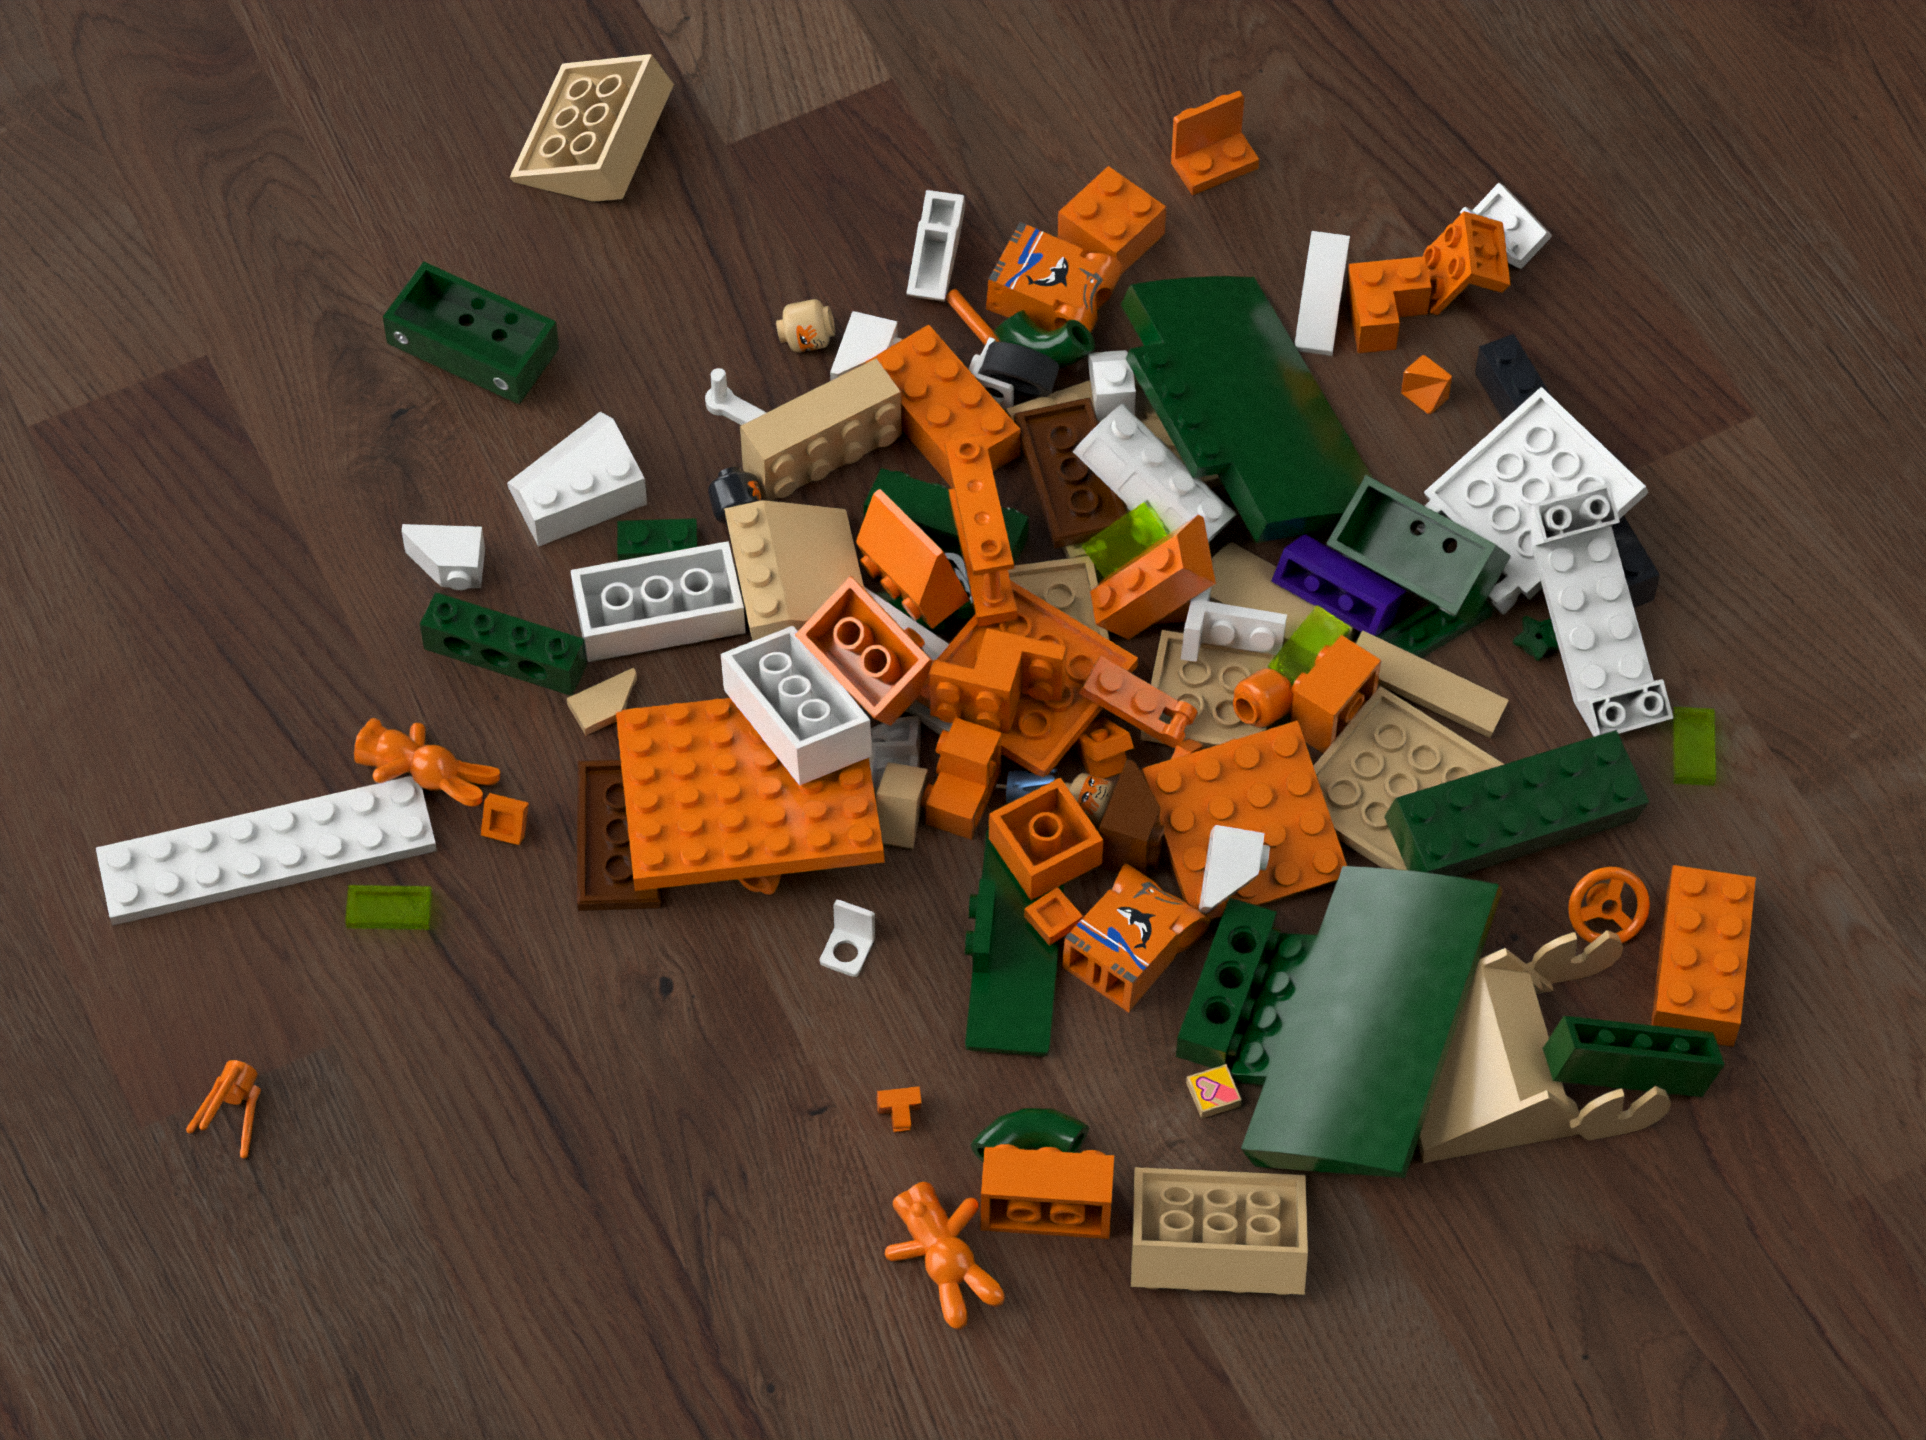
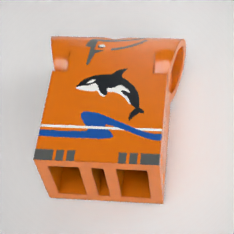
(1051, 280)
(1131, 938)

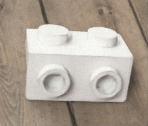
(1521, 229)

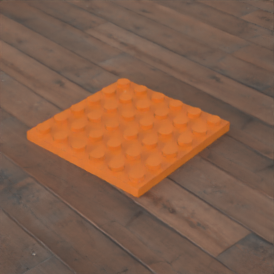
(722, 807)

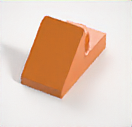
(1103, 748)

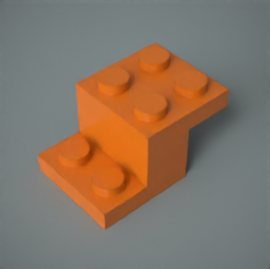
(1002, 672)

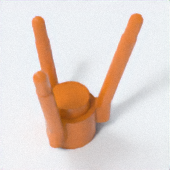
(232, 1087)

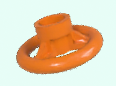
(1602, 892)

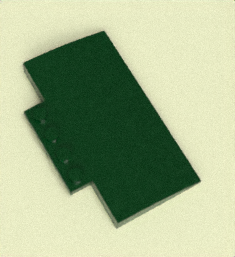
(1242, 402)
(1362, 1021)

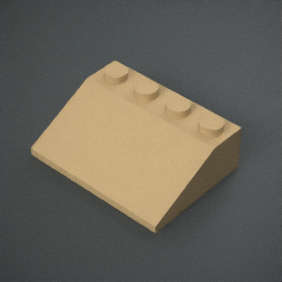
(594, 127)
(789, 560)
(1219, 1231)

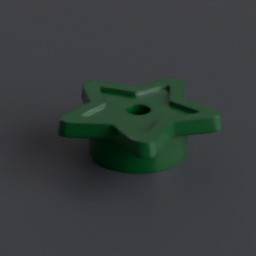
(1536, 647)

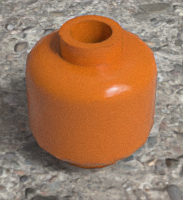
(1263, 698)

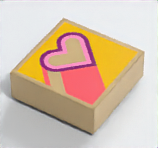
(1213, 1091)

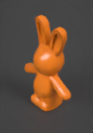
(430, 765)
(946, 1256)

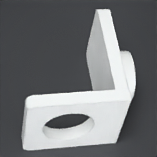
(1005, 388)
(851, 926)

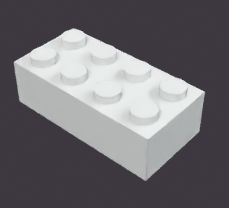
(658, 601)
(796, 705)

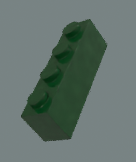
(931, 511)
(1633, 1056)

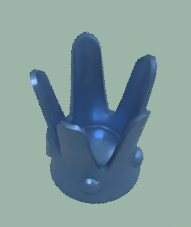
(1022, 783)

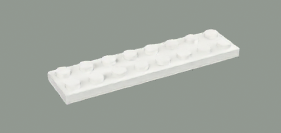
(265, 849)

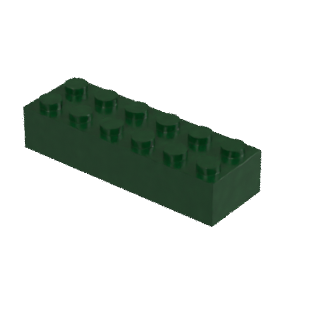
(1518, 808)

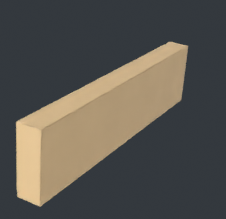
(1435, 687)

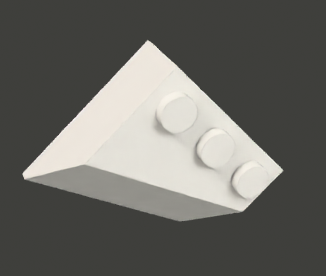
(579, 482)

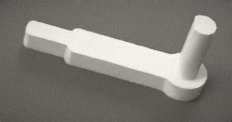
(723, 402)

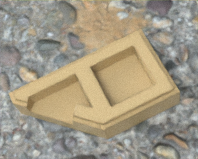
(598, 704)

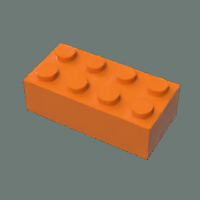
(945, 402)
(1704, 952)

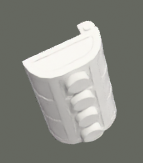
(1144, 468)

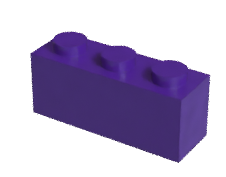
(1338, 585)

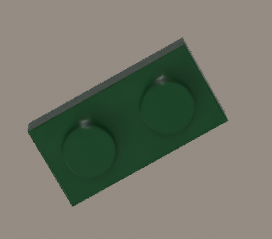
(654, 537)

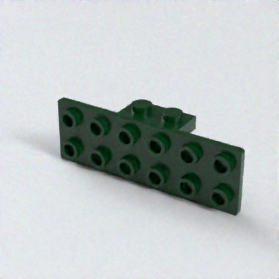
(1010, 967)

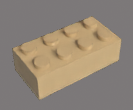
(822, 430)

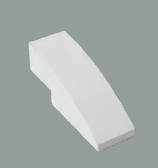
(936, 245)
(1322, 293)

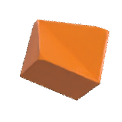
(1426, 384)

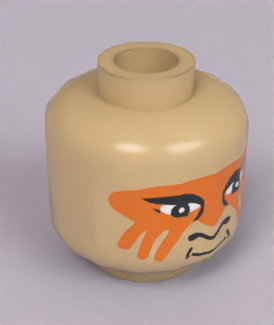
(806, 326)
(1092, 795)

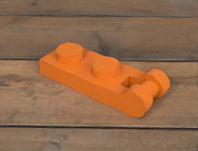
(1137, 702)

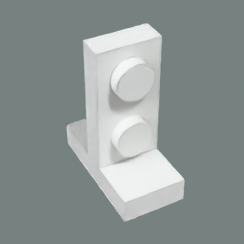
(1230, 627)

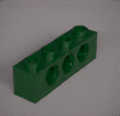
(503, 643)
(1239, 927)

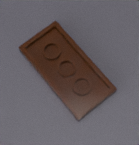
(1069, 492)
(604, 844)

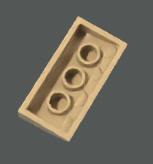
(1246, 582)

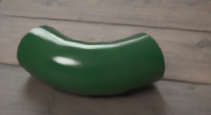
(1063, 345)
(1032, 1130)

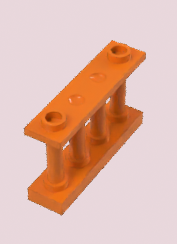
(981, 530)

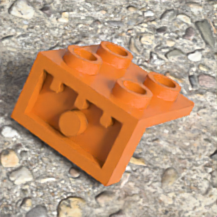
(1211, 145)
(1465, 254)

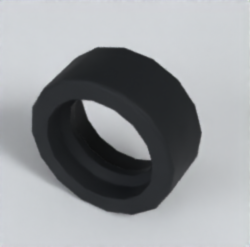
(1022, 367)

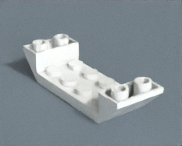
(1594, 612)

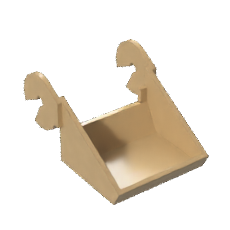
(1495, 1074)

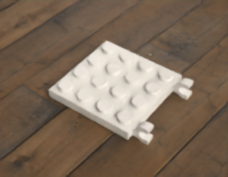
(1522, 462)

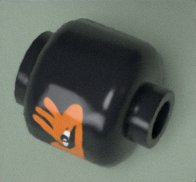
(731, 490)

